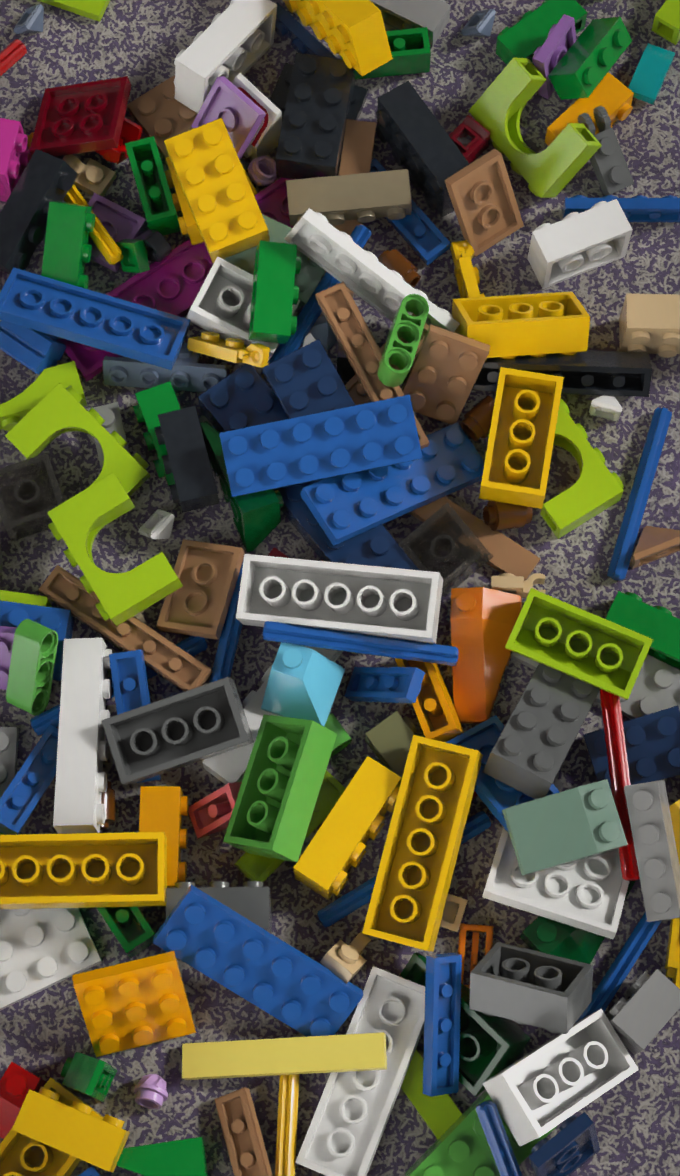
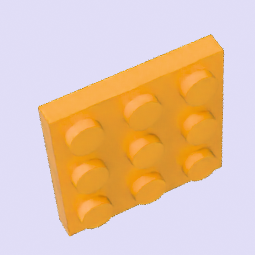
(134, 1003)

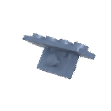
(185, 375)

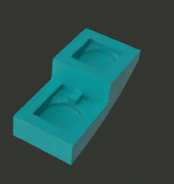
(651, 73)

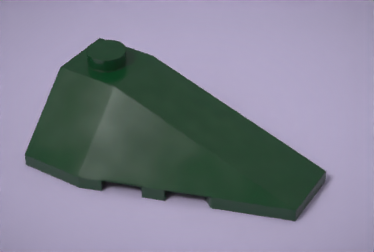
(255, 512)
(562, 939)
(486, 1041)

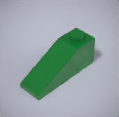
(88, 1075)
(166, 1158)

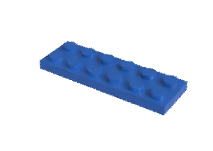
(92, 318)
(321, 445)
(372, 497)
(257, 965)

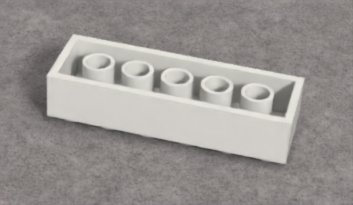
(340, 597)

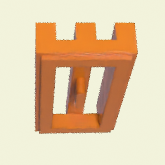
(475, 943)

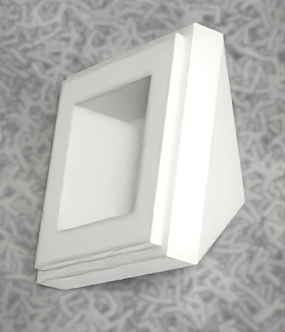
(606, 407)
(158, 525)

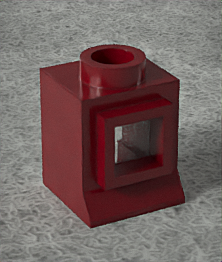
(470, 138)

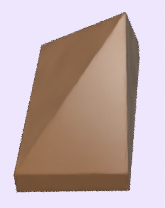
(655, 544)

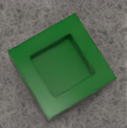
(134, 255)

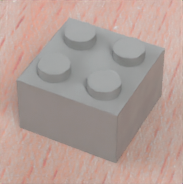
(646, 1011)

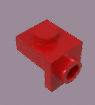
(129, 133)

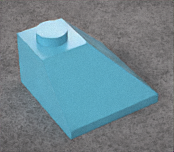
(302, 684)

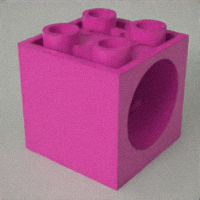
(13, 155)

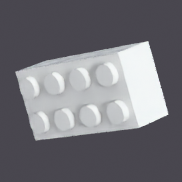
(224, 49)
(560, 1077)

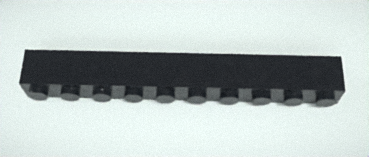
(583, 373)

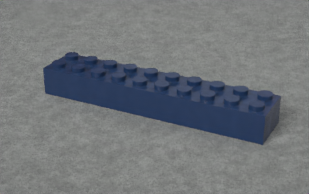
(248, 401)

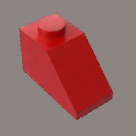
(13, 1091)

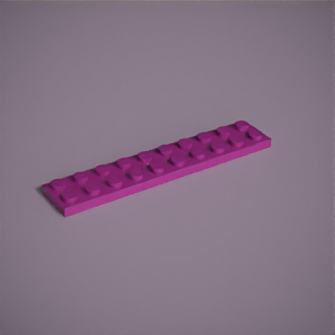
(174, 281)

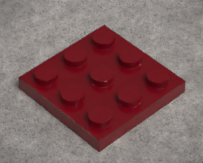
(81, 117)

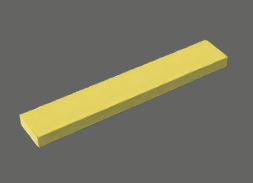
(284, 1056)

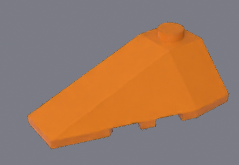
(480, 630)

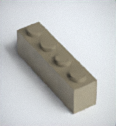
(351, 196)

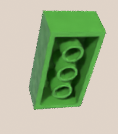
(280, 787)
(465, 1149)

